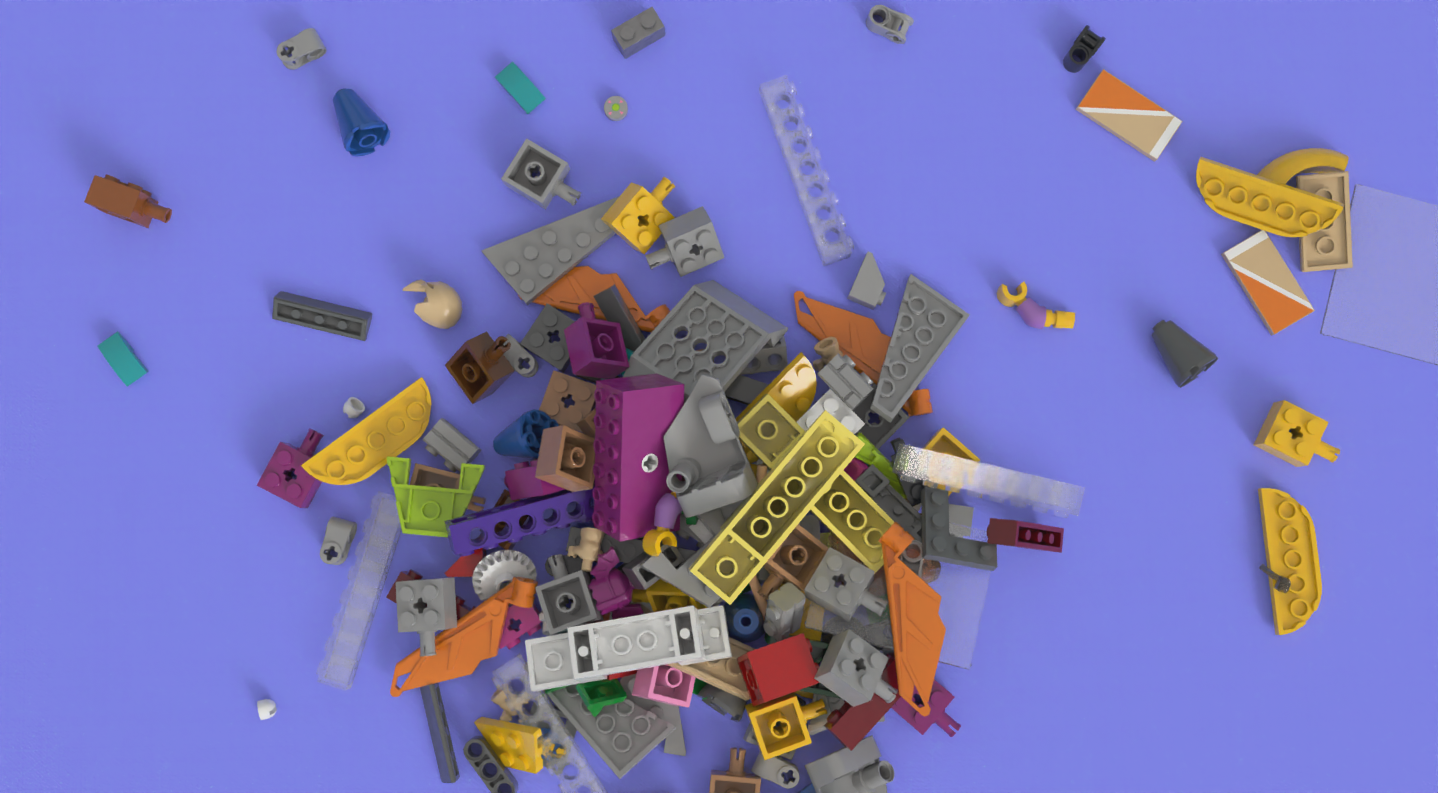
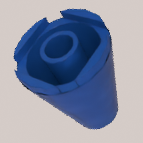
(358, 124)
(744, 606)

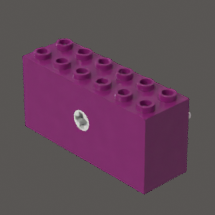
(631, 452)

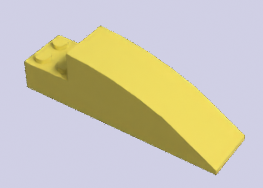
(843, 506)
(776, 507)

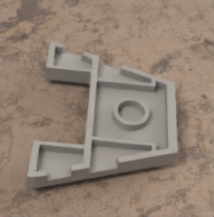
(682, 577)
(675, 741)

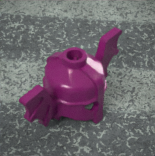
(612, 588)

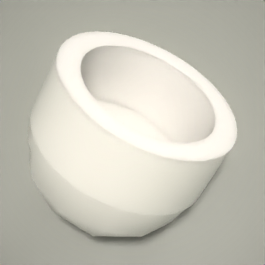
(353, 407)
(266, 708)

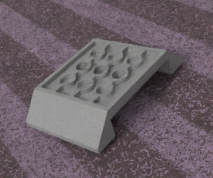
(710, 317)

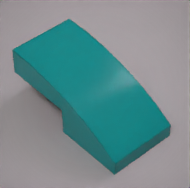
(520, 87)
(122, 359)

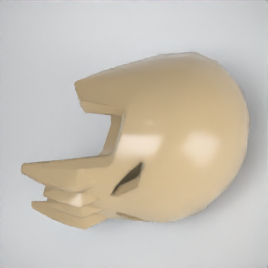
(441, 305)

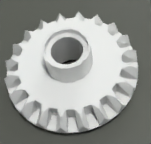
(500, 567)

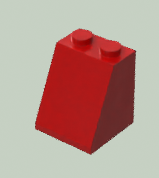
(778, 669)

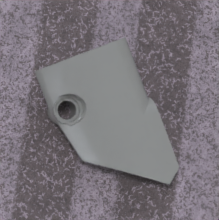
(707, 452)
(851, 770)

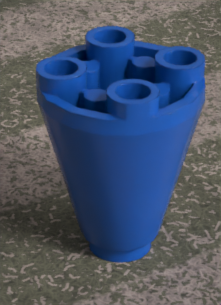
(523, 435)

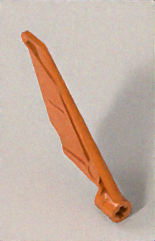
(581, 286)
(859, 340)
(914, 620)
(464, 647)

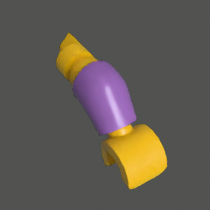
(1032, 313)
(665, 518)

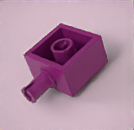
(595, 345)
(288, 458)
(524, 484)
(938, 701)

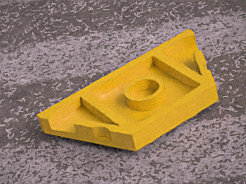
(513, 743)

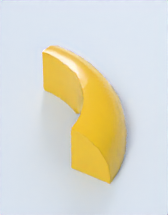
(1304, 161)

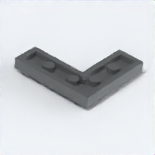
(942, 547)

